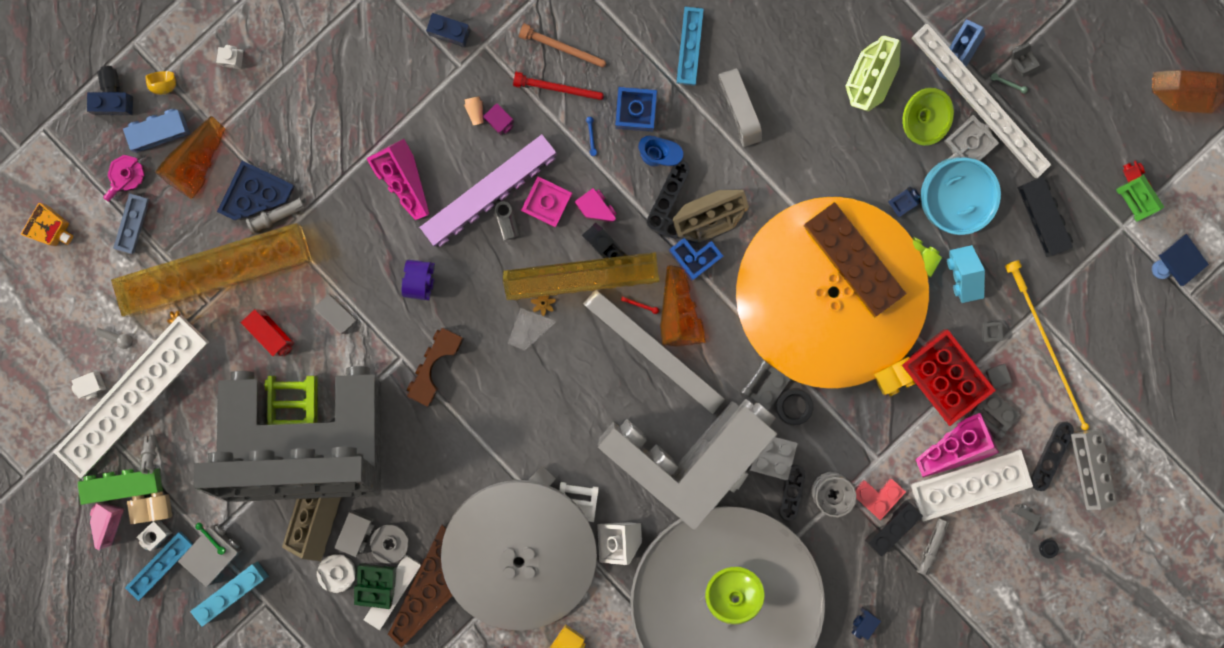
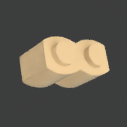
(149, 508)

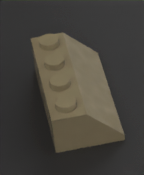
(310, 527)

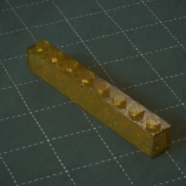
(581, 276)

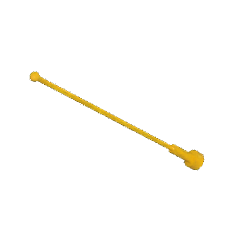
(1014, 268)

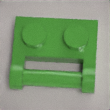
(1143, 195)

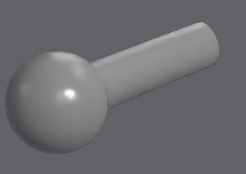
(123, 341)

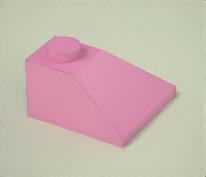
(104, 523)

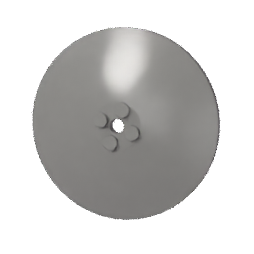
(510, 523)

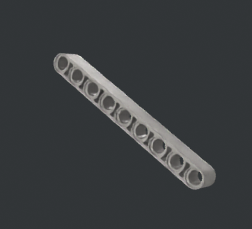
(654, 351)

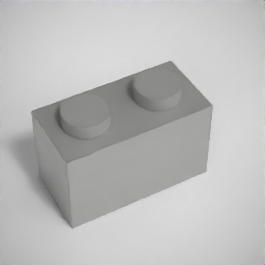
(354, 533)

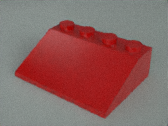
(948, 377)

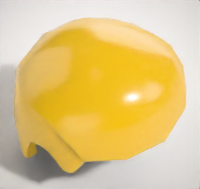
(161, 82)

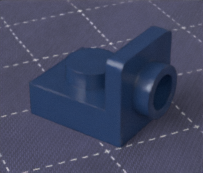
(905, 201)

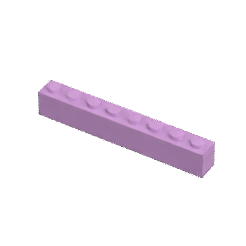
(489, 190)

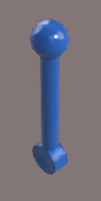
(593, 151)

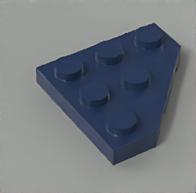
(253, 192)

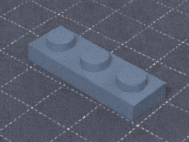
(131, 223)

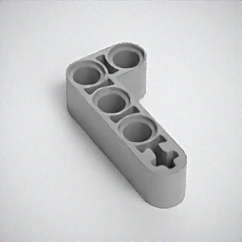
(741, 107)

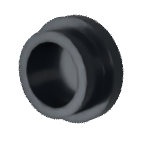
(1048, 548)

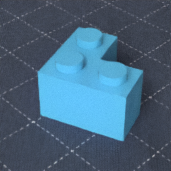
(967, 273)

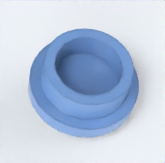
(1160, 270)

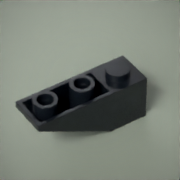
(602, 242)

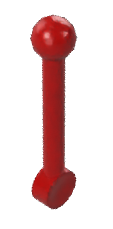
(655, 310)

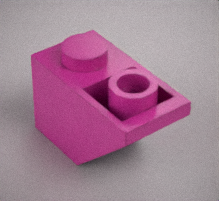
(594, 208)

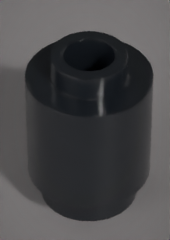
(108, 79)

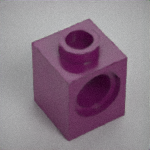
(499, 119)

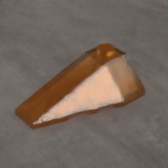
(189, 162)
(678, 318)

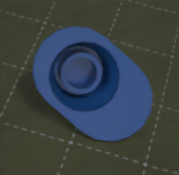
(659, 151)

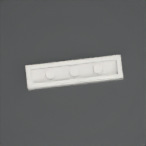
(404, 574)

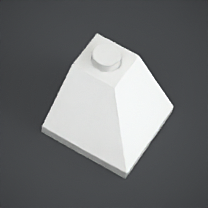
(618, 542)

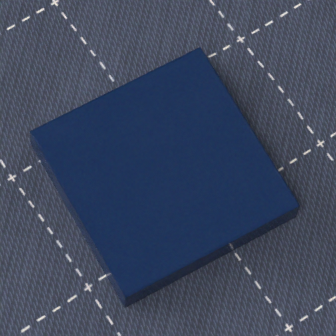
(1183, 260)

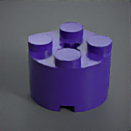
(418, 280)

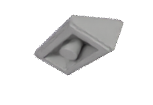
(335, 314)

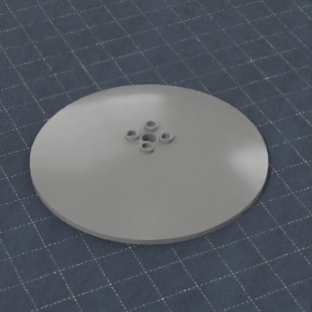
(678, 564)

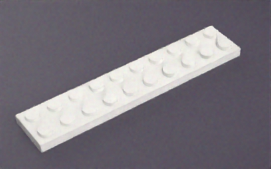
(131, 396)

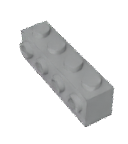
(1094, 469)

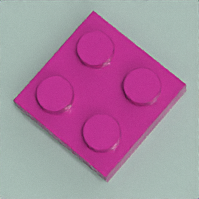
(546, 201)

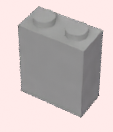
(203, 558)

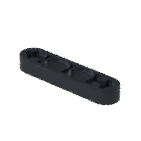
(1055, 458)

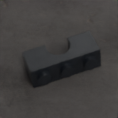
(885, 537)

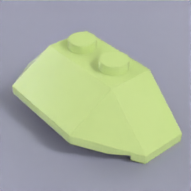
(874, 73)

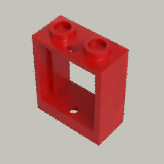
(268, 333)

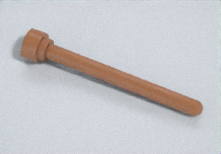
(527, 33)

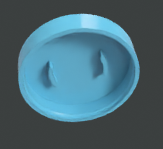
(960, 195)

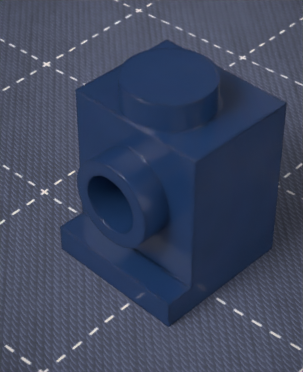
(865, 624)

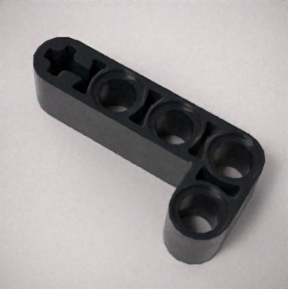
(669, 196)

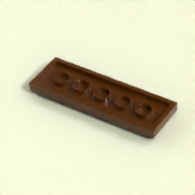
(854, 259)

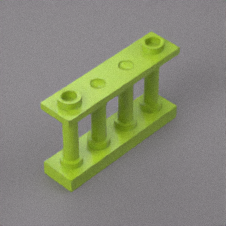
(309, 404)

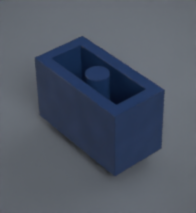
(448, 30)
(109, 103)

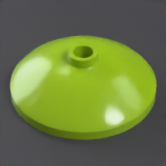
(935, 118)
(731, 584)

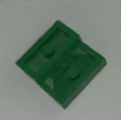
(375, 586)

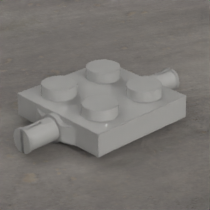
(971, 140)

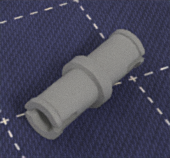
(148, 454)

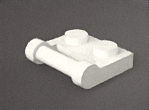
(587, 507)

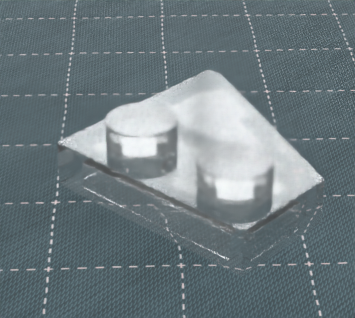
(528, 329)

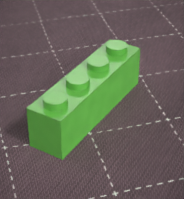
(118, 486)

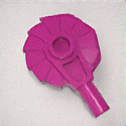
(124, 174)

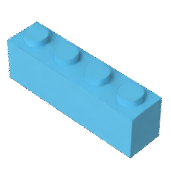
(229, 593)

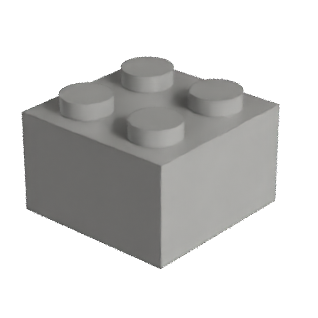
(775, 458)

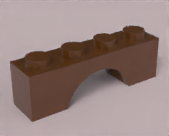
(423, 388)

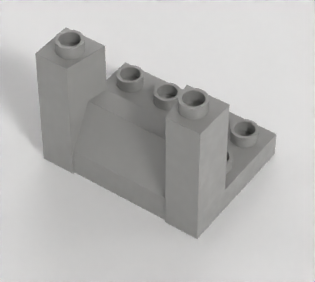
(705, 471)

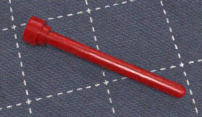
(522, 80)

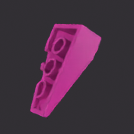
(398, 169)
(963, 445)

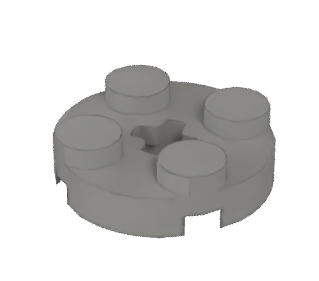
(378, 544)

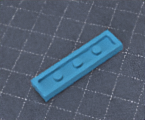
(690, 46)
(159, 566)

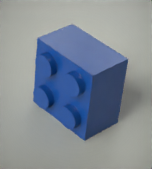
(635, 109)

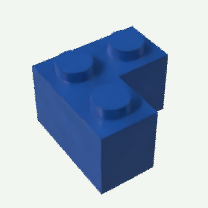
(693, 262)

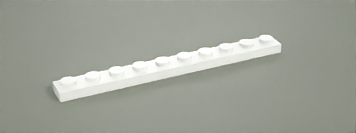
(981, 100)

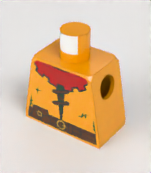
(47, 226)

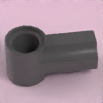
(507, 223)

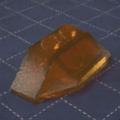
(1189, 90)

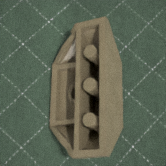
(710, 215)

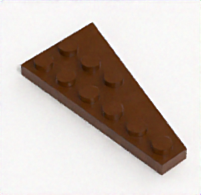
(425, 596)

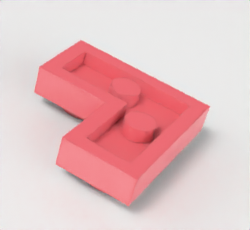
(879, 502)

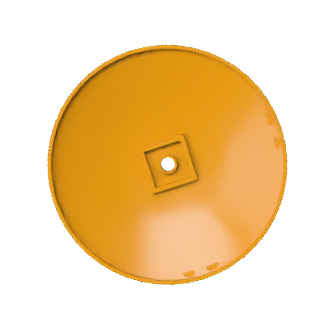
(805, 330)

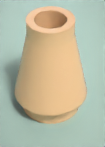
(475, 110)

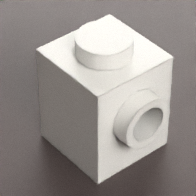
(88, 385)

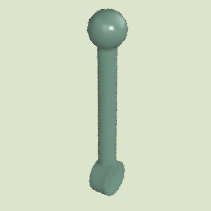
(994, 77)

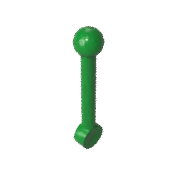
(220, 550)

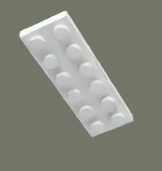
(971, 485)

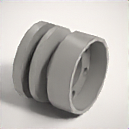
(844, 496)

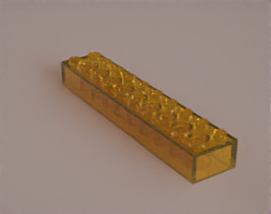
(211, 270)

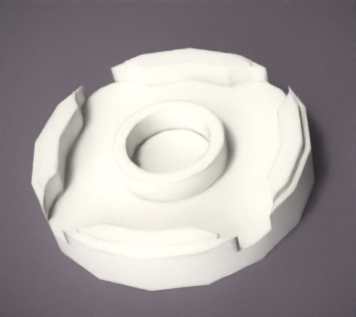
(336, 573)

